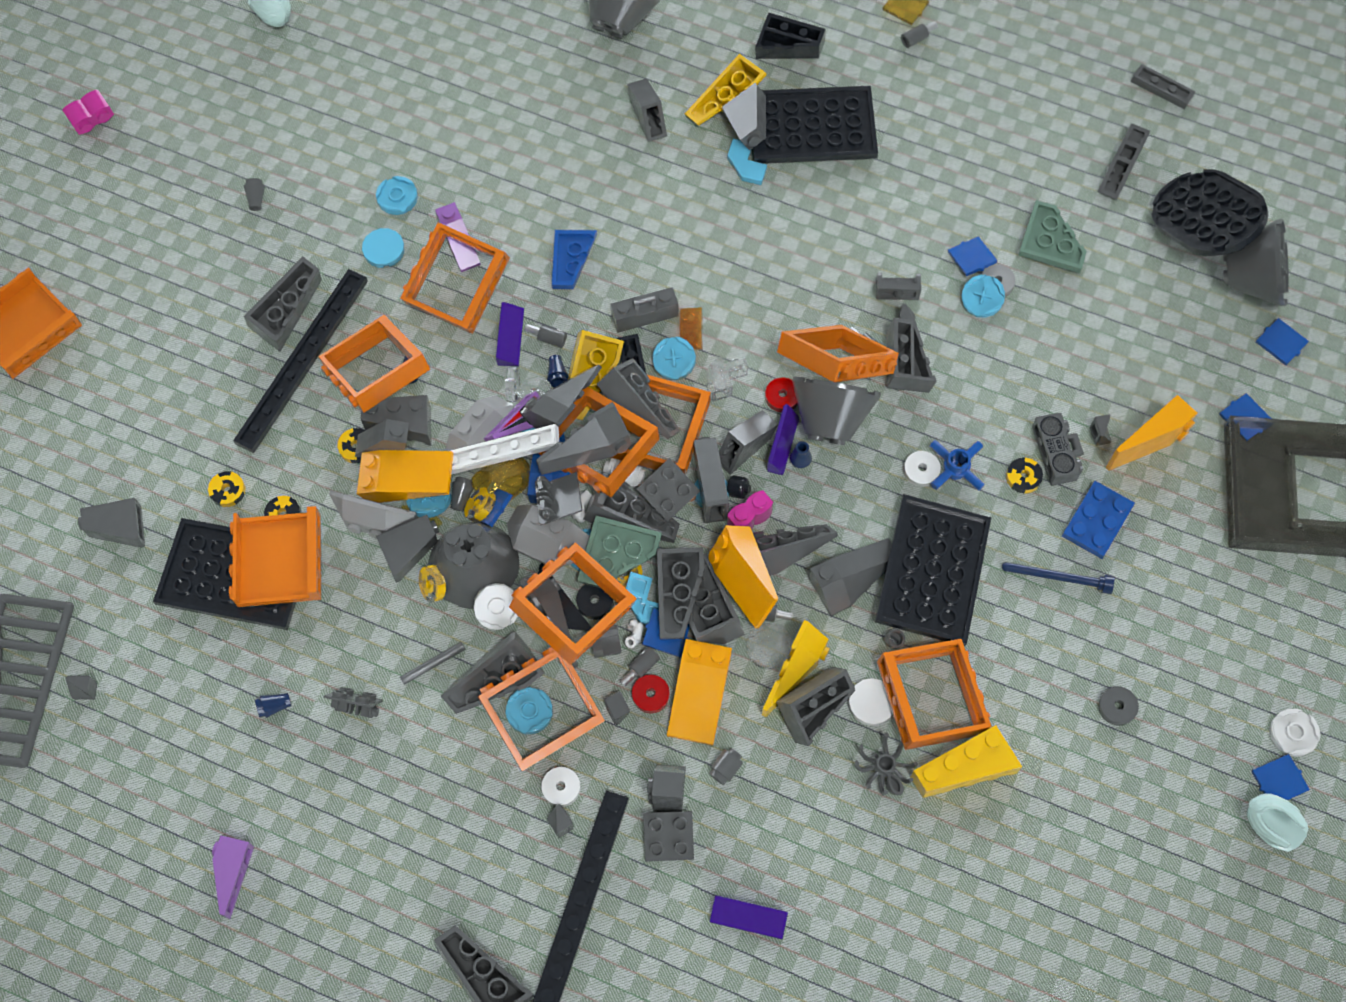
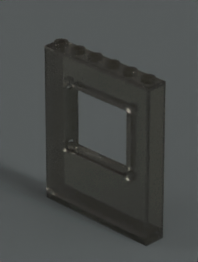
(1264, 486)

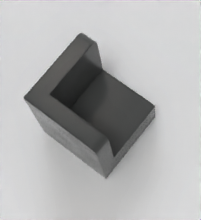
(607, 644)

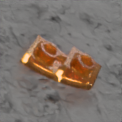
(691, 326)

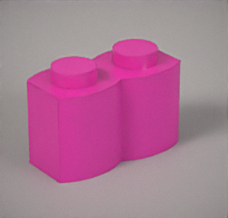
(88, 112)
(753, 512)

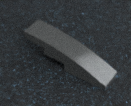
(1123, 161)

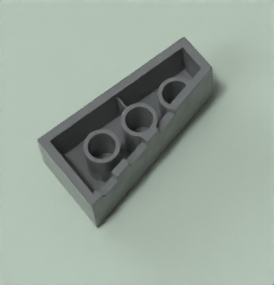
(284, 303)
(477, 971)

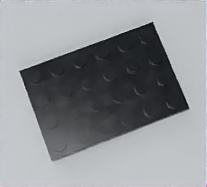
(818, 125)
(933, 570)
(199, 578)

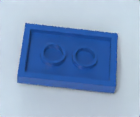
(1098, 519)

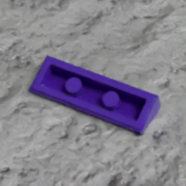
(509, 335)
(783, 441)
(748, 917)

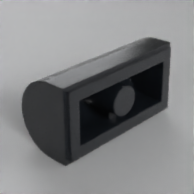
(632, 349)

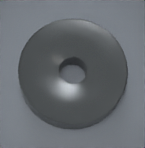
(1118, 716)

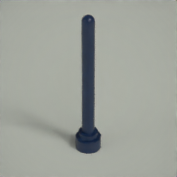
(1104, 583)

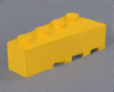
(972, 762)

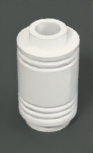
(636, 477)

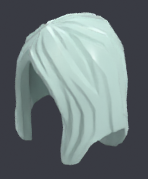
(272, 12)
(1277, 821)

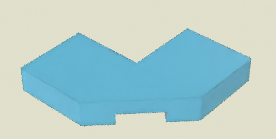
(747, 170)
(639, 587)

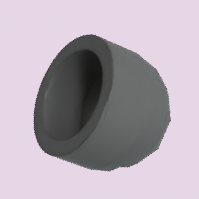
(896, 635)

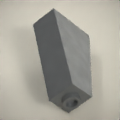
(711, 480)

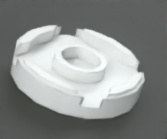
(492, 606)
(870, 702)
(1294, 732)

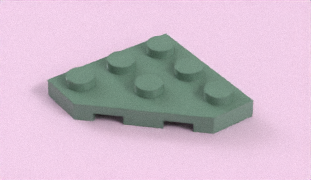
(1051, 239)
(619, 547)

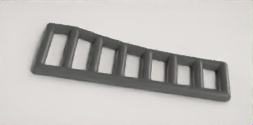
(48, 672)

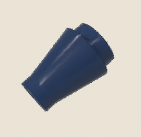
(556, 371)
(801, 455)
(270, 704)

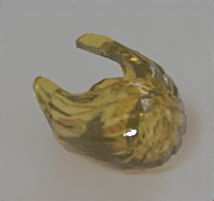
(508, 476)

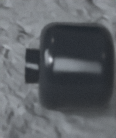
(738, 487)

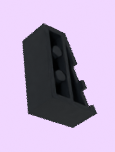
(789, 39)

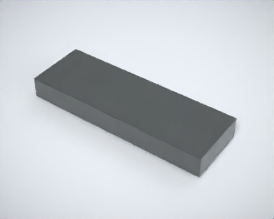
(1163, 86)

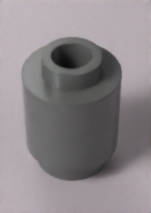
(726, 766)

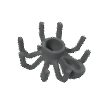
(885, 766)

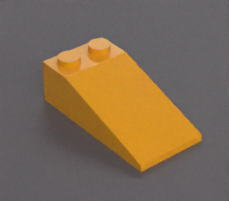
(1159, 432)
(404, 474)
(743, 572)
(699, 692)

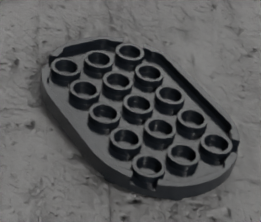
(1210, 212)

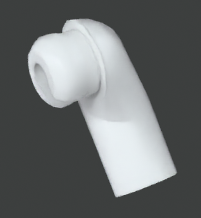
(585, 498)
(637, 631)

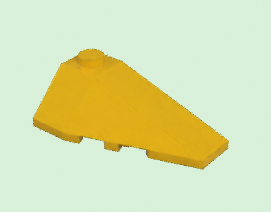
(729, 84)
(594, 350)
(806, 652)

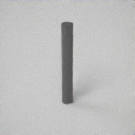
(432, 663)

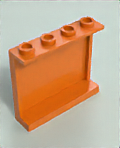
(30, 322)
(276, 558)

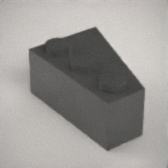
(912, 365)
(409, 409)
(814, 703)
(667, 788)

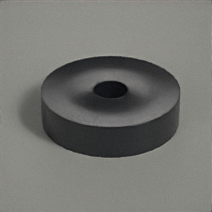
(592, 610)

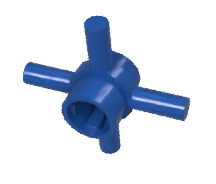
(951, 461)

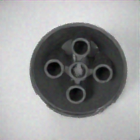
(618, 15)
(1261, 266)
(832, 408)
(473, 558)

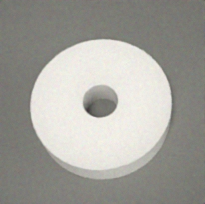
(921, 459)
(555, 777)

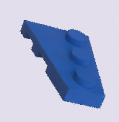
(570, 255)

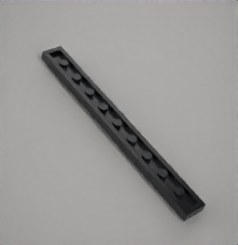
(300, 361)
(581, 898)

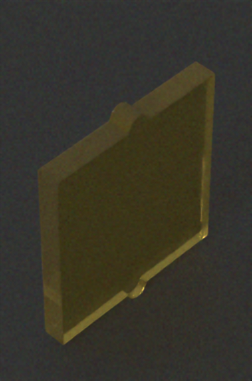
(906, 9)

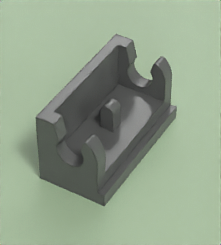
(898, 288)

